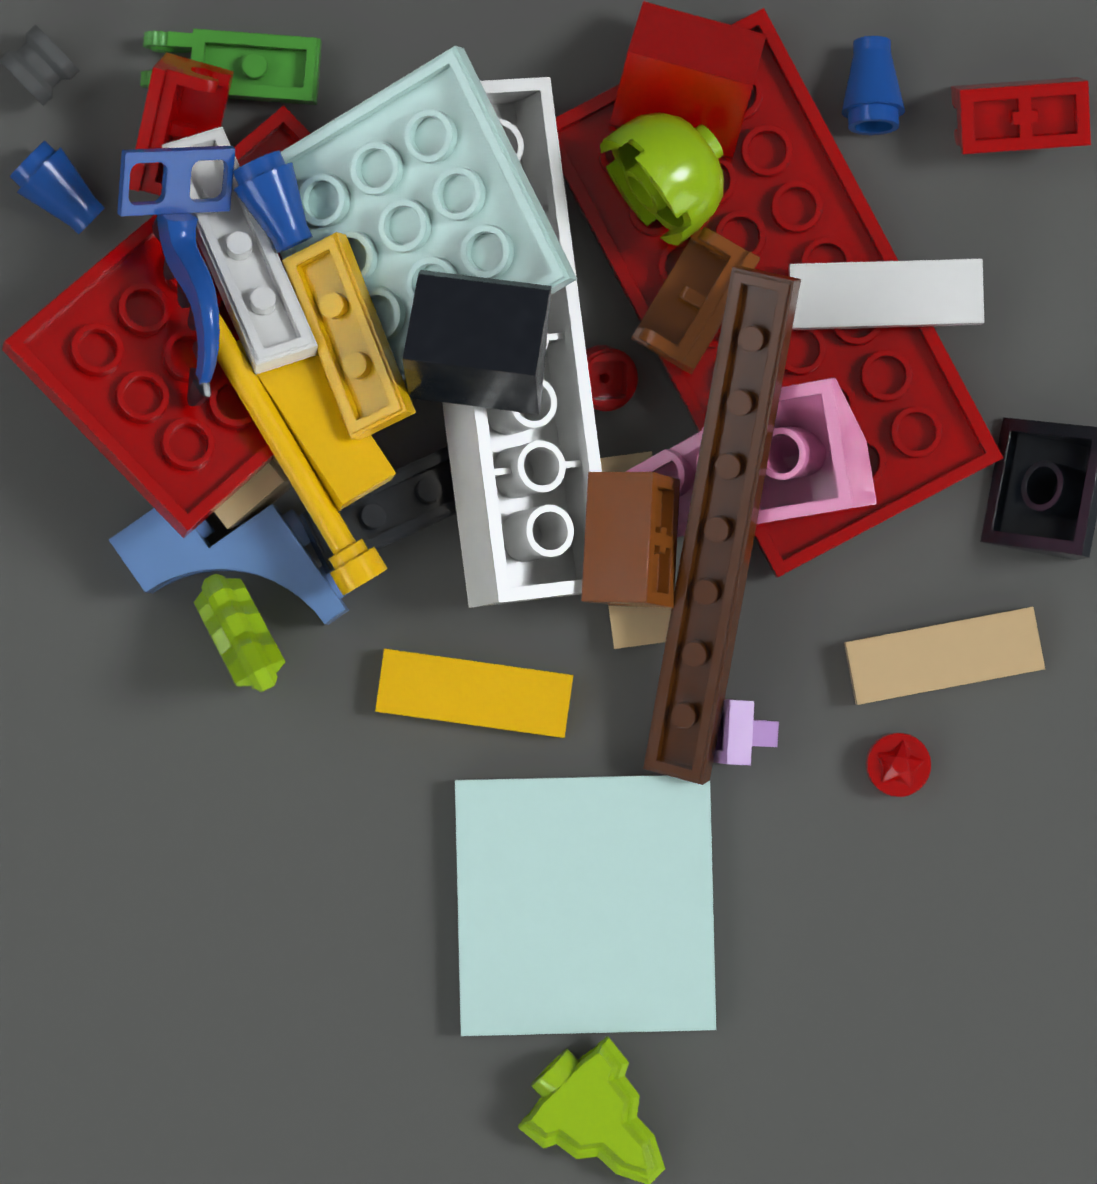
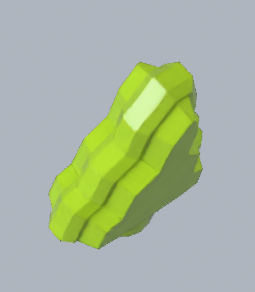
(239, 632)
(593, 1113)

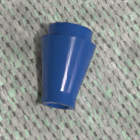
(872, 90)
(57, 187)
(274, 200)

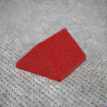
(689, 71)

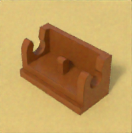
(692, 300)
(631, 539)

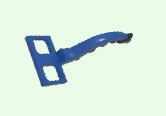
(177, 235)

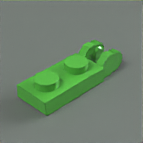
(263, 64)

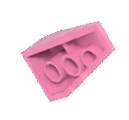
(813, 462)

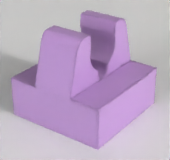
(740, 732)

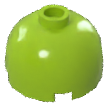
(667, 172)

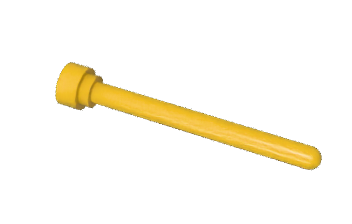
(351, 558)

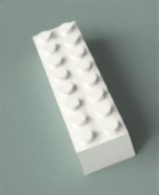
(521, 473)

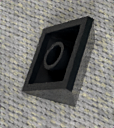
(477, 341)
(1044, 489)

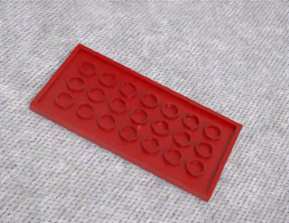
(797, 204)

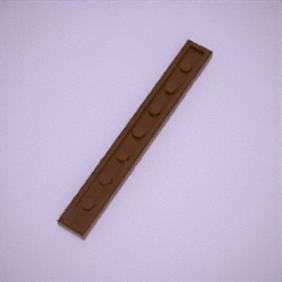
(721, 523)

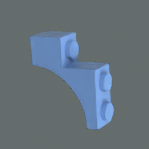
(263, 546)

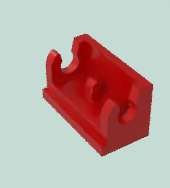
(180, 102)
(1022, 115)

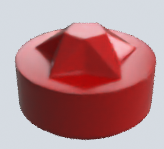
(611, 377)
(898, 764)

